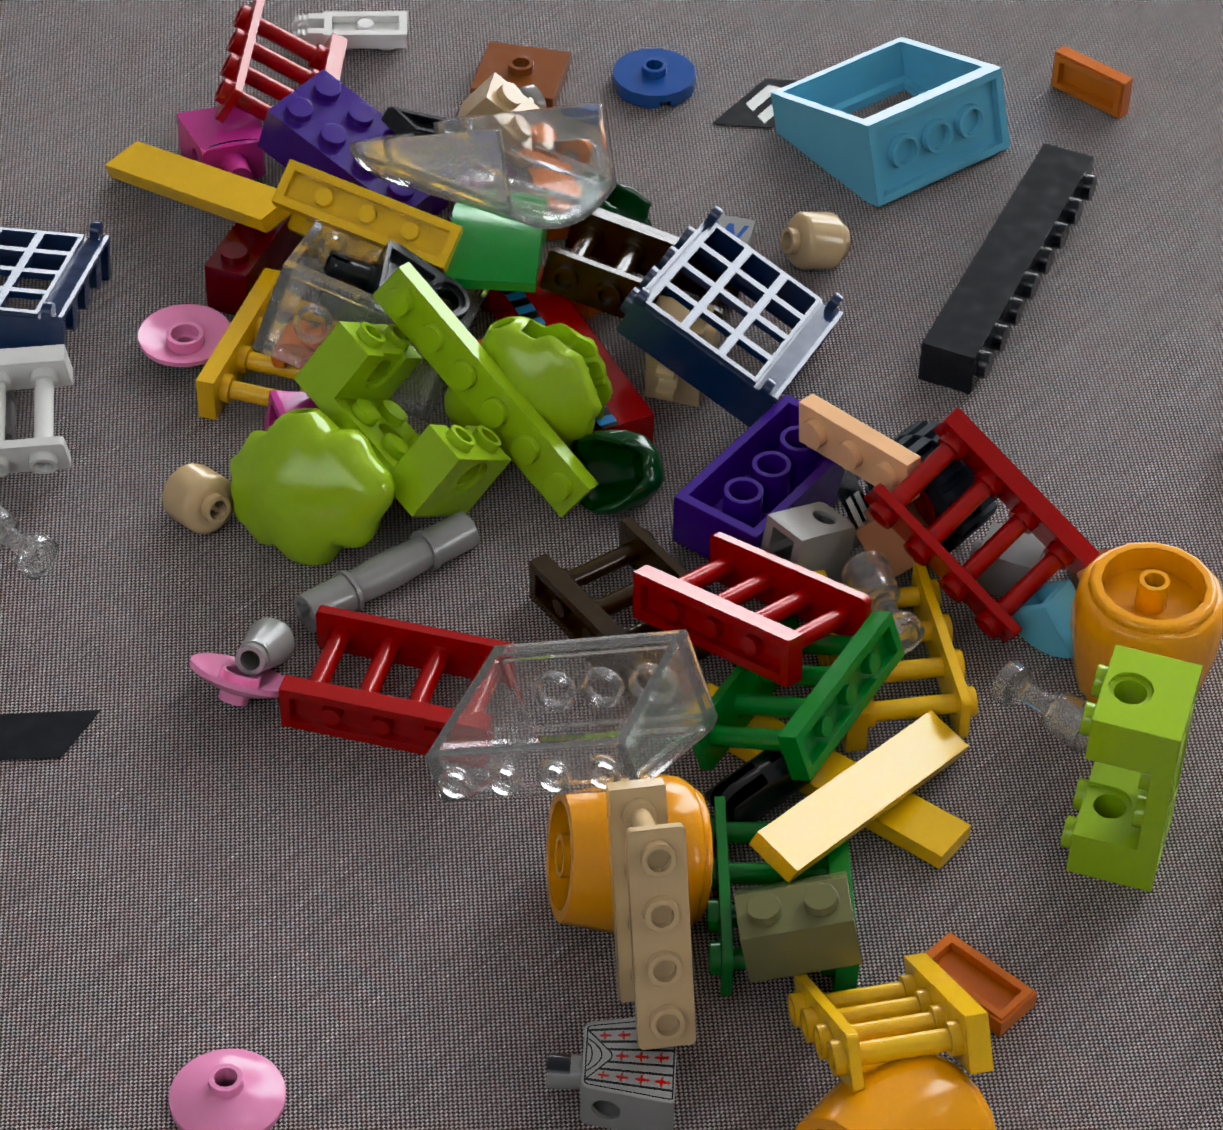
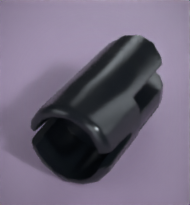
(756, 787)

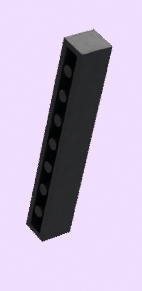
(1007, 269)

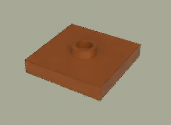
(525, 66)

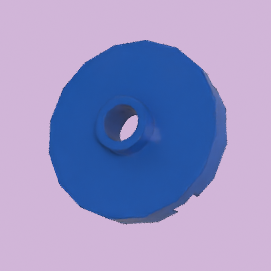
(654, 77)

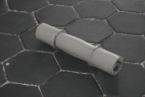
(390, 568)

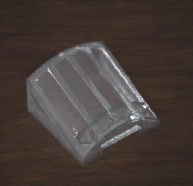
(519, 165)

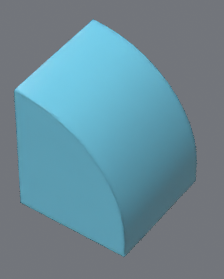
(1047, 619)

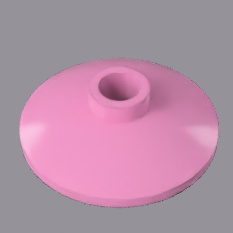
(182, 334)
(234, 685)
(250, 1103)

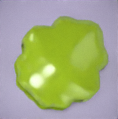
(551, 369)
(310, 487)

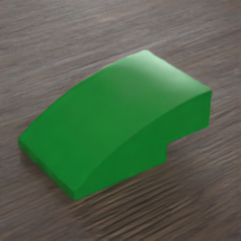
(496, 252)

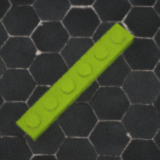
(484, 389)

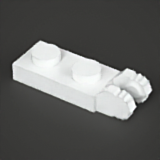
(361, 28)

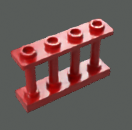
(244, 48)
(1028, 514)
(739, 634)
(363, 712)

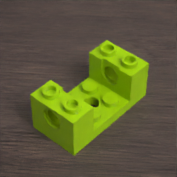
(352, 385)
(1139, 752)

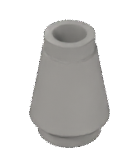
(265, 646)

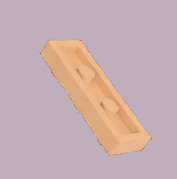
(854, 444)

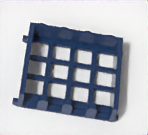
(67, 260)
(697, 360)

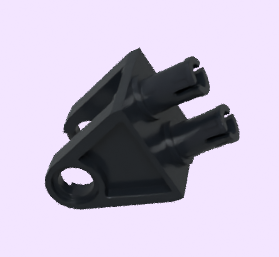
(372, 276)

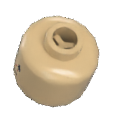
(815, 240)
(196, 495)

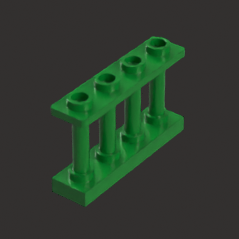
(815, 721)
(722, 915)

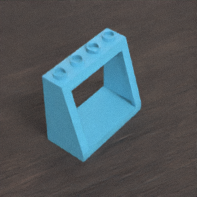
(943, 129)

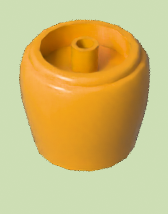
(1146, 601)
(581, 857)
(904, 1096)

